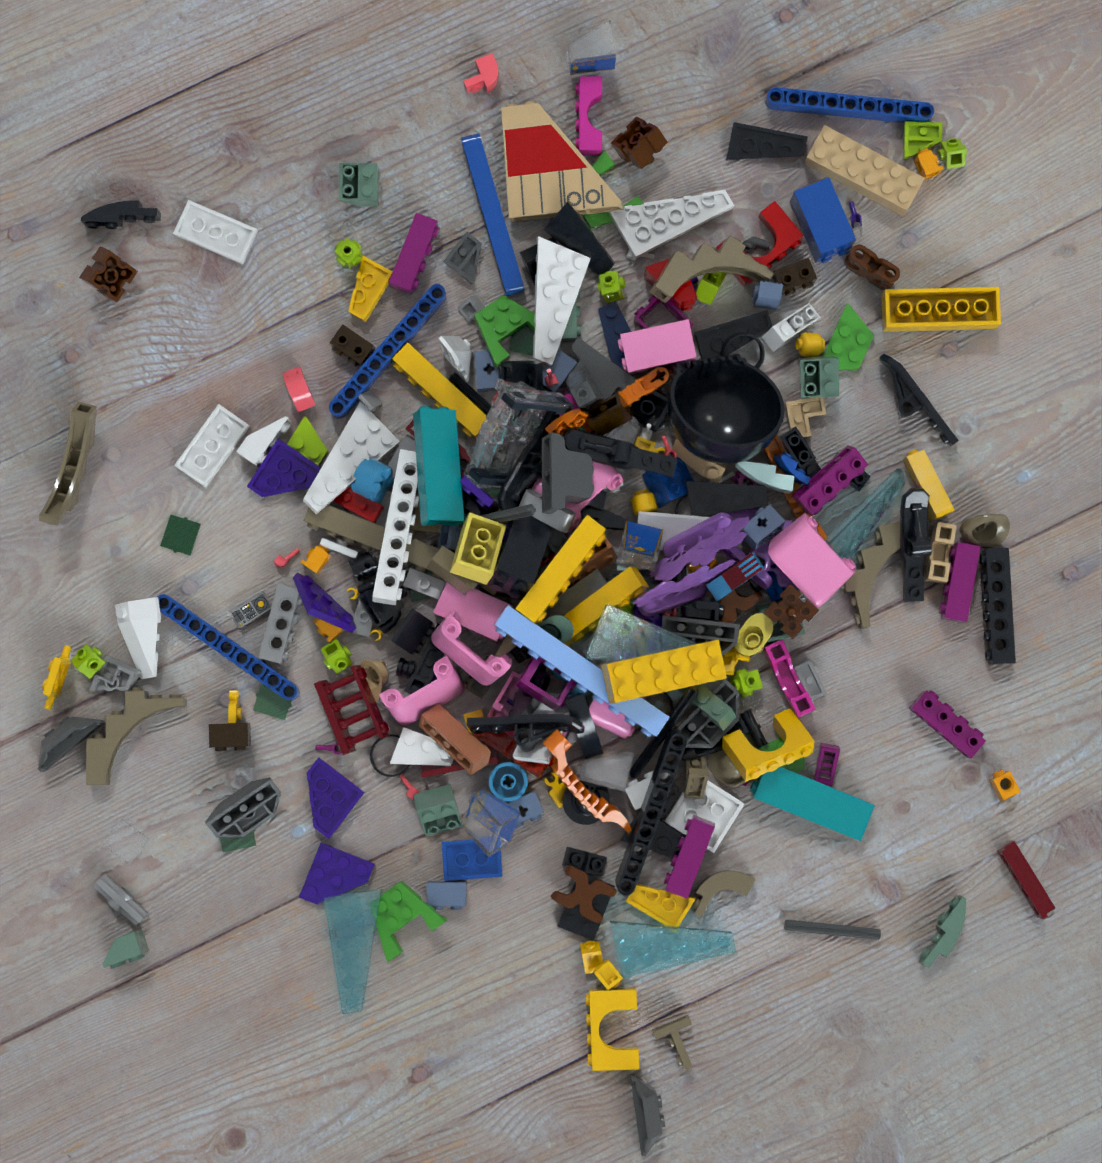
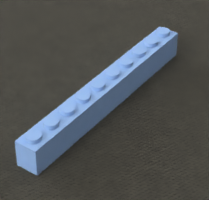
(577, 668)

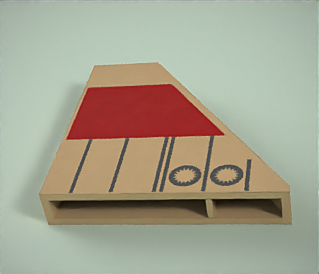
(547, 168)

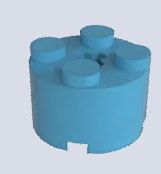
(372, 480)
(514, 772)

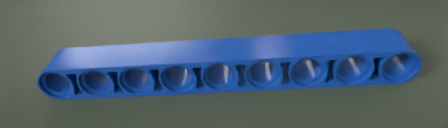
(841, 110)
(492, 214)
(391, 342)
(220, 640)

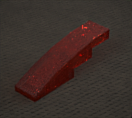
(506, 746)

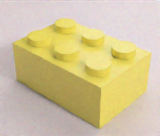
(478, 548)

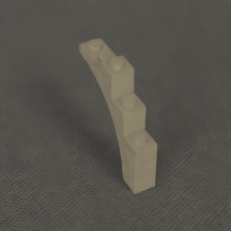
(707, 260)
(73, 466)
(870, 561)
(442, 563)
(102, 751)

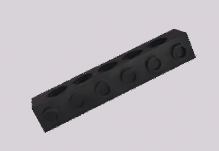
(1001, 558)

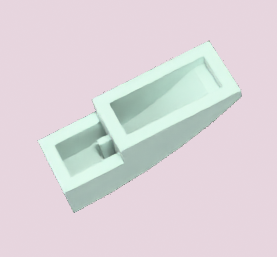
(766, 476)

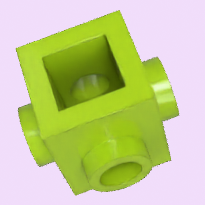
(952, 153)
(349, 259)
(611, 286)
(336, 656)
(88, 660)
(746, 681)

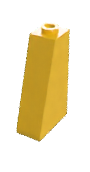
(925, 477)

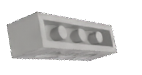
(267, 651)

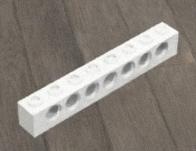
(381, 592)

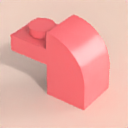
(487, 77)
(298, 389)

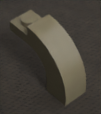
(719, 881)

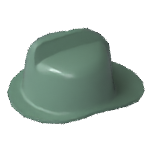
(558, 627)

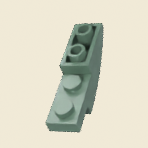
(951, 926)

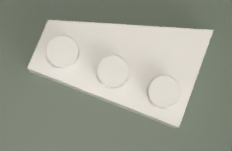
(419, 750)

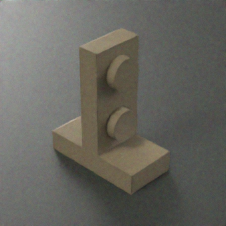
(696, 778)
(675, 1039)

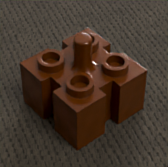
(639, 142)
(108, 274)
(791, 611)

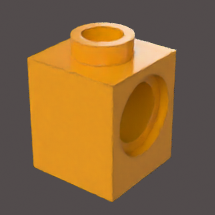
(1012, 788)

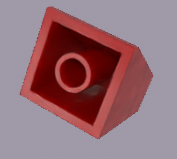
(685, 295)

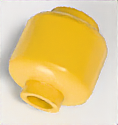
(810, 344)
(643, 501)

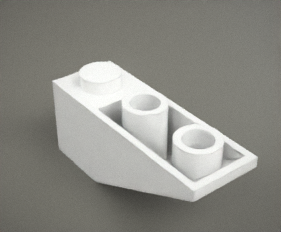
(790, 327)
(259, 443)
(637, 790)

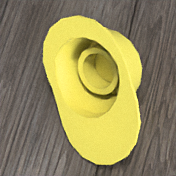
(754, 634)

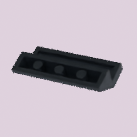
(524, 371)

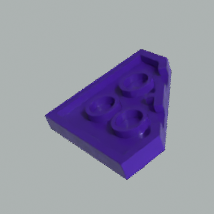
(283, 471)
(321, 604)
(330, 797)
(334, 873)

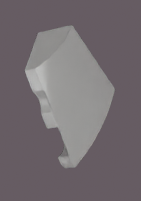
(115, 676)

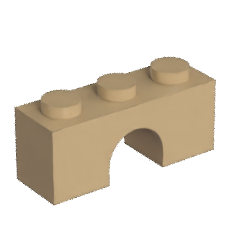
(937, 563)

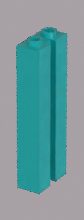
(438, 466)
(813, 801)

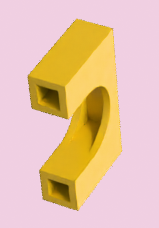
(754, 762)
(603, 1056)

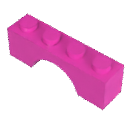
(589, 93)
(793, 690)

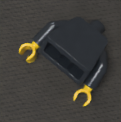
(382, 615)

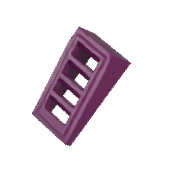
(830, 748)

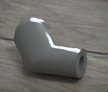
(753, 243)

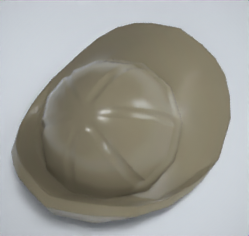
(985, 530)
(724, 769)

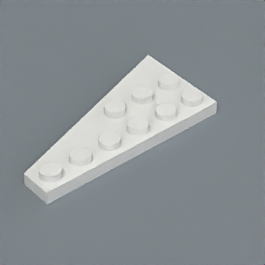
(660, 221)
(556, 289)
(360, 439)

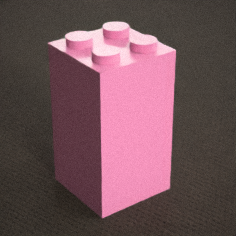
(657, 347)
(476, 610)

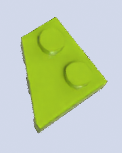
(920, 136)
(308, 442)

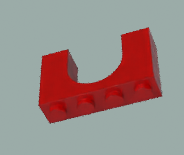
(785, 237)

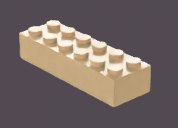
(864, 170)

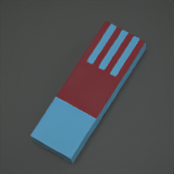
(735, 576)

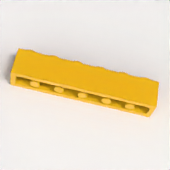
(439, 388)
(615, 593)

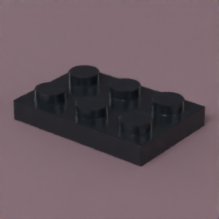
(573, 920)

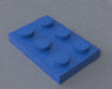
(467, 861)

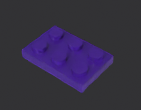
(483, 499)

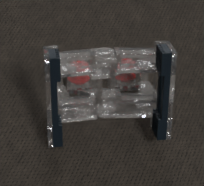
(502, 432)

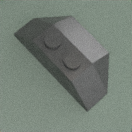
(703, 630)
(700, 729)
(64, 739)
(245, 809)
(647, 1113)

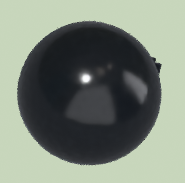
(724, 409)

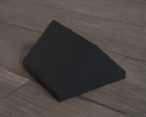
(650, 409)

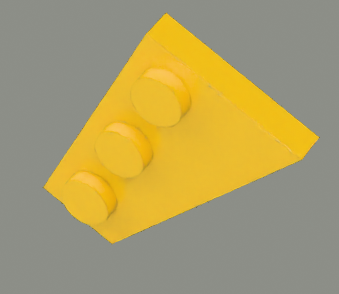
(369, 287)
(660, 904)

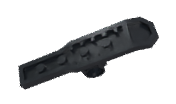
(910, 393)
(618, 453)
(526, 469)
(914, 542)
(533, 726)

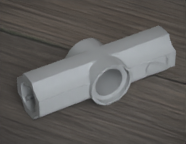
(121, 900)

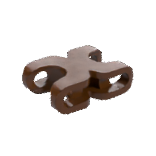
(872, 267)
(735, 600)
(583, 894)

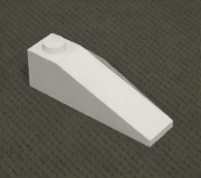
(458, 354)
(139, 629)

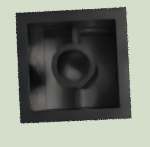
(520, 556)

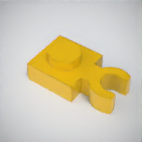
(648, 445)
(234, 711)
(557, 789)

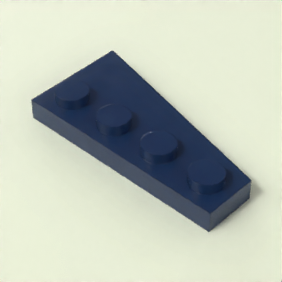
(613, 325)

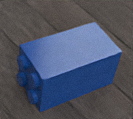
(822, 220)

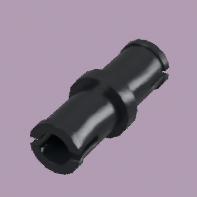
(754, 728)

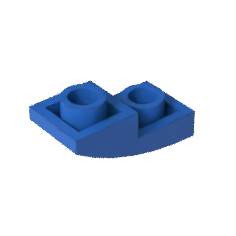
(788, 466)

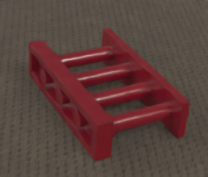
(338, 723)

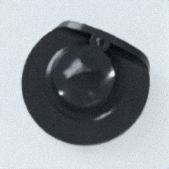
(576, 810)

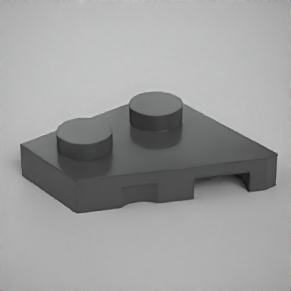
(464, 257)

